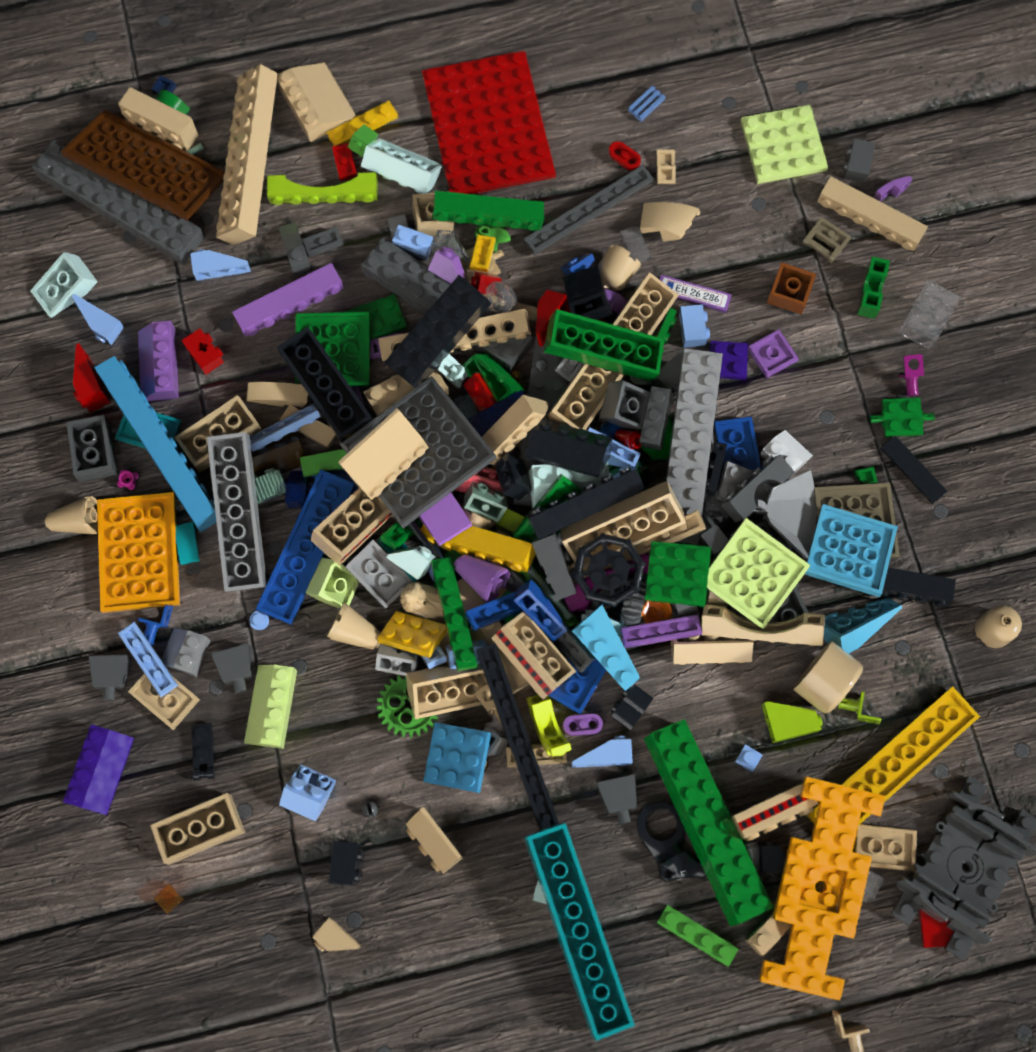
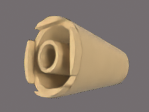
(75, 517)
(353, 629)

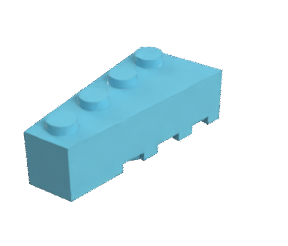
(604, 643)

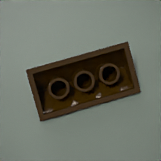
(279, 455)

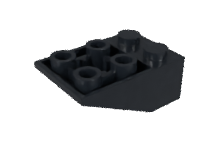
(587, 294)

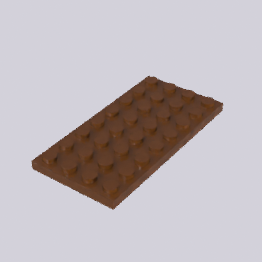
(144, 164)

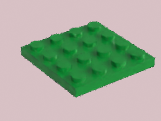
(345, 340)

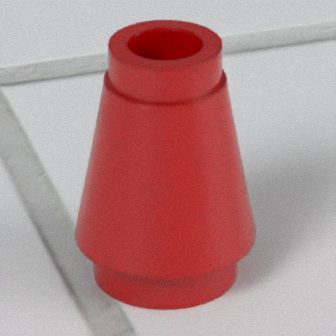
(629, 438)

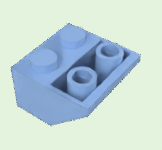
(307, 792)

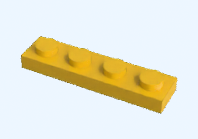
(373, 119)

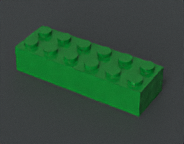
(604, 345)

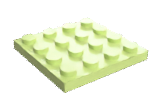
(784, 144)
(755, 573)

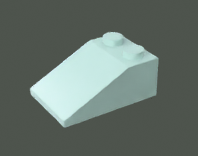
(61, 281)

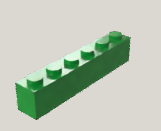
(488, 210)

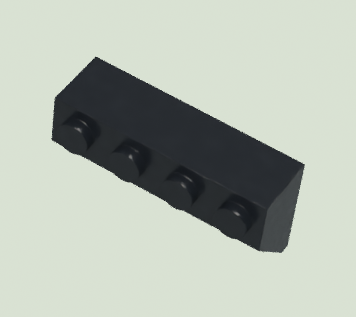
(569, 447)

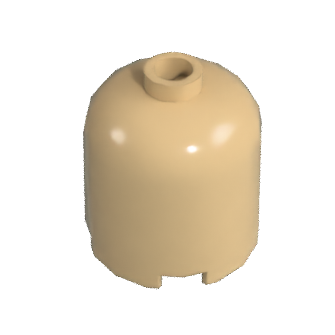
(617, 268)
(994, 630)

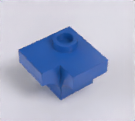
(578, 264)

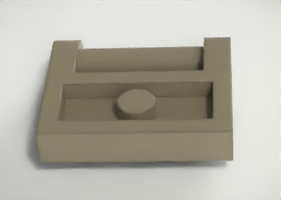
(829, 235)

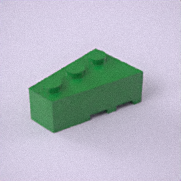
(495, 377)

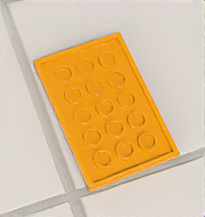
(138, 552)

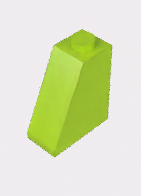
(790, 721)

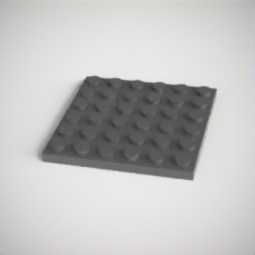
(452, 456)

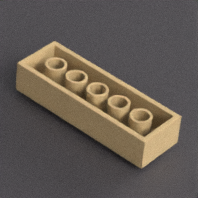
(633, 518)

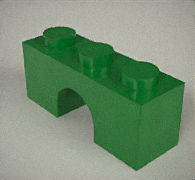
(873, 283)

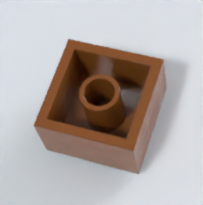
(791, 288)

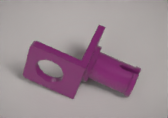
(912, 375)

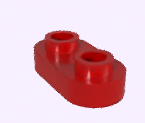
(625, 156)

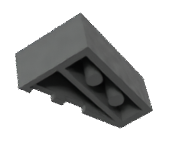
(556, 565)

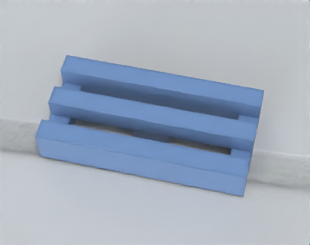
(651, 90)

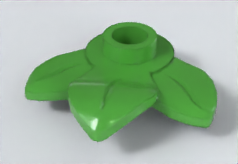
(498, 232)

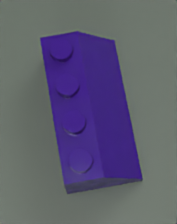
(98, 769)

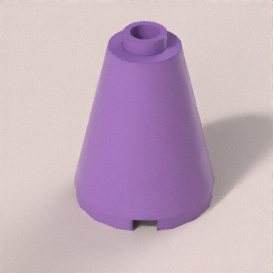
(482, 576)

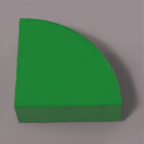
(866, 475)

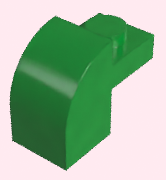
(172, 101)

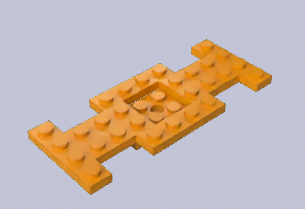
(814, 912)

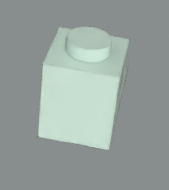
(413, 560)

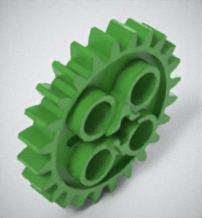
(398, 691)

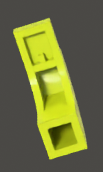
(546, 726)

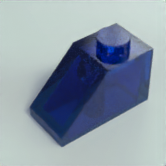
(296, 490)

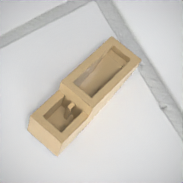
(276, 394)

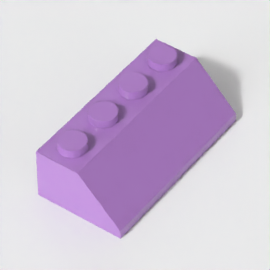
(158, 361)

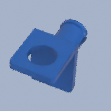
(152, 626)

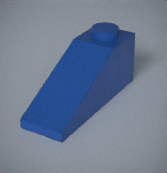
(539, 609)

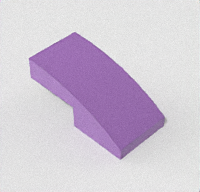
(894, 187)

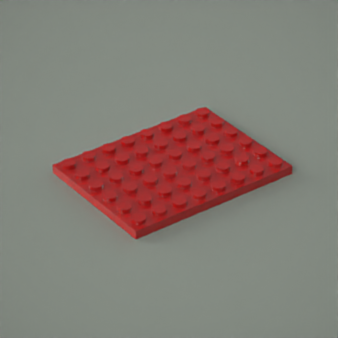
(488, 124)

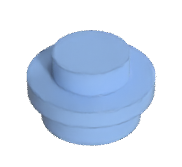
(259, 620)

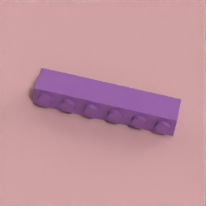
(288, 300)

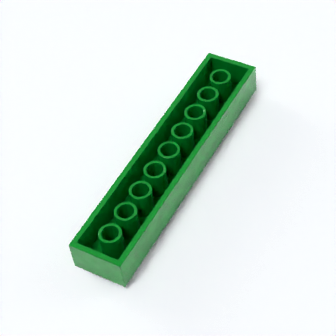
(708, 823)

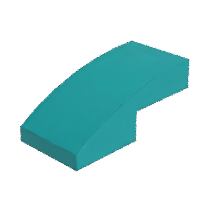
(187, 544)

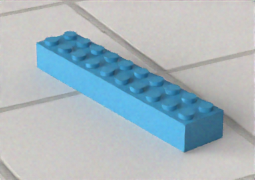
(156, 441)

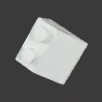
(790, 450)

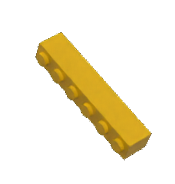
(490, 546)

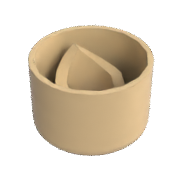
(828, 678)

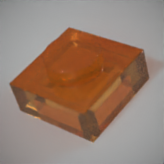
(168, 898)

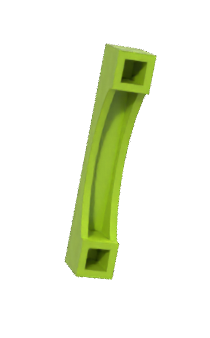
(361, 188)

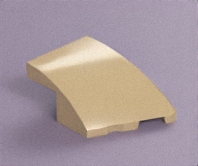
(668, 218)

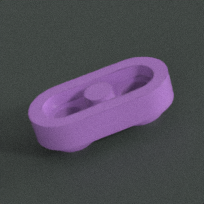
(582, 724)

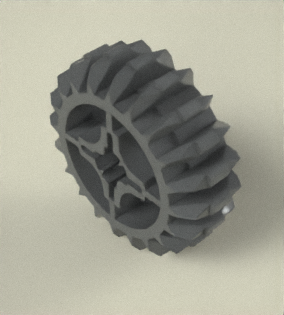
(633, 605)

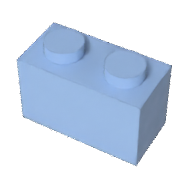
(413, 242)
(693, 326)

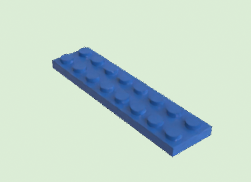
(300, 555)

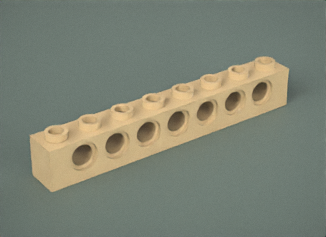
(499, 321)

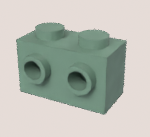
(485, 501)

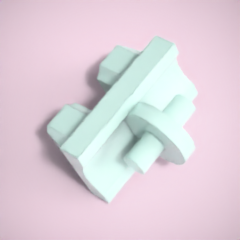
(452, 371)

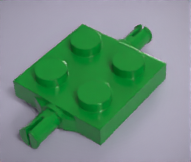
(902, 417)

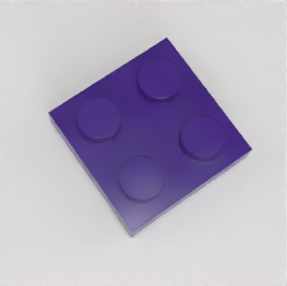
(733, 359)

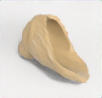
(422, 601)

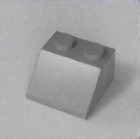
(185, 651)

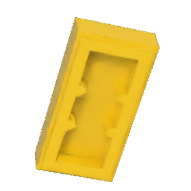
(482, 253)

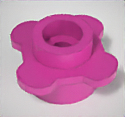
(124, 474)

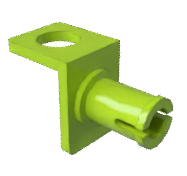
(856, 705)

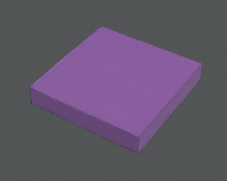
(772, 353)

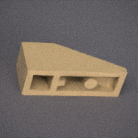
(767, 935)

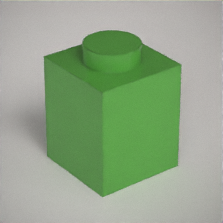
(362, 138)

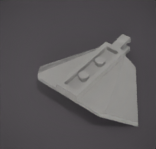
(792, 512)

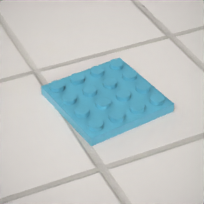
(851, 550)

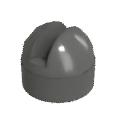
(374, 807)

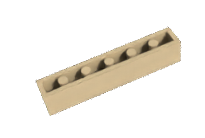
(872, 214)

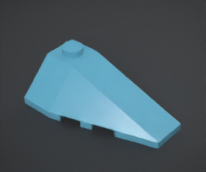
(857, 626)

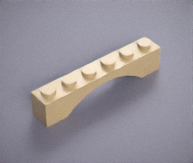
(804, 629)

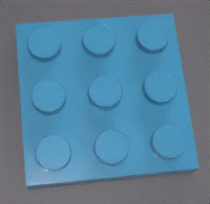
(457, 757)

